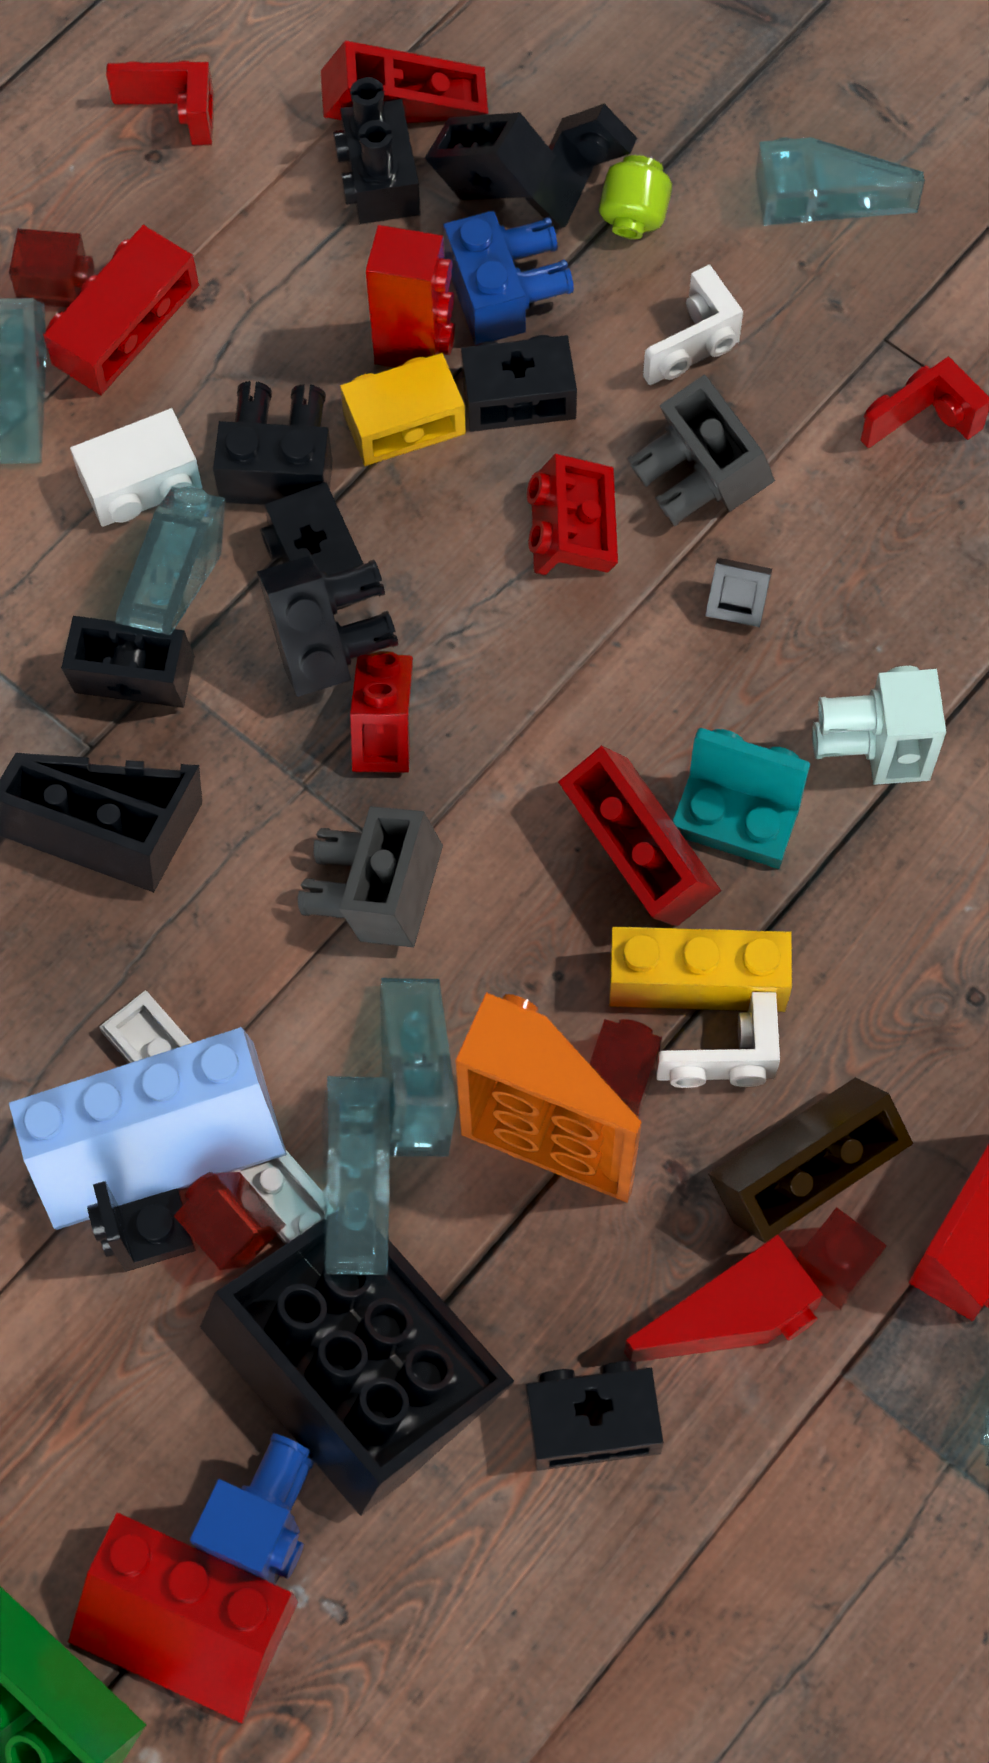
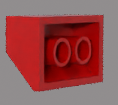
(958, 1257)
(180, 1617)

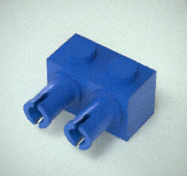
(486, 280)
(255, 1523)

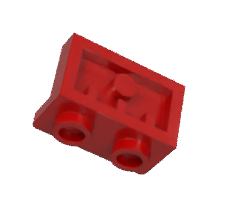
(573, 515)

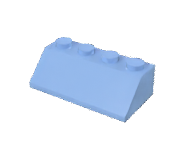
(148, 1126)

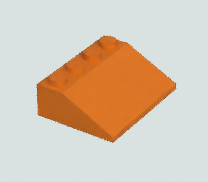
(542, 1100)

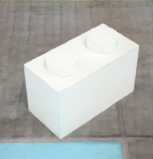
(135, 467)

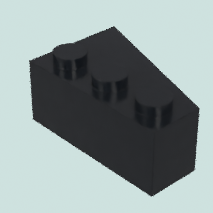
(100, 815)

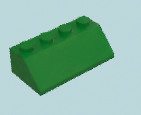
(54, 1703)

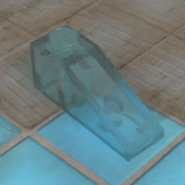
(828, 182)
(22, 380)
(173, 560)
(417, 1067)
(356, 1175)

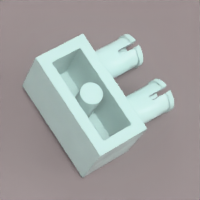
(894, 726)

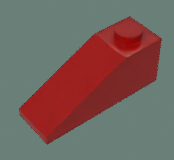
(427, 85)
(739, 1308)

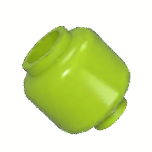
(635, 196)

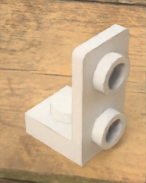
(714, 333)
(742, 1066)

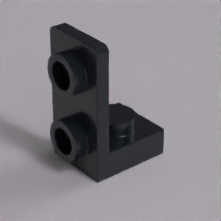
(579, 145)
(139, 1230)

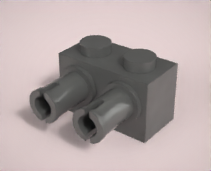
(710, 434)
(388, 877)

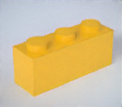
(698, 967)

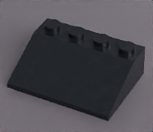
(335, 1375)

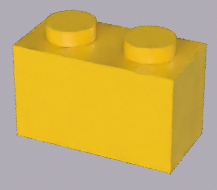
(403, 408)

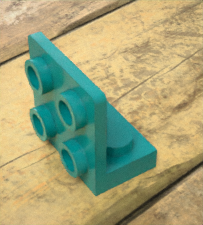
(741, 796)

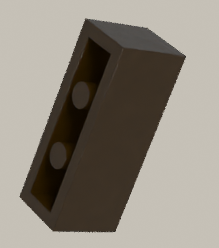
(811, 1159)

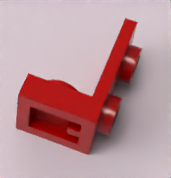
(168, 83)
(945, 386)
(381, 713)

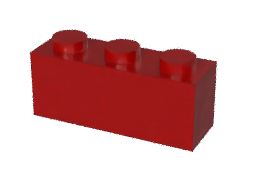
(409, 296)
(121, 309)
(639, 836)

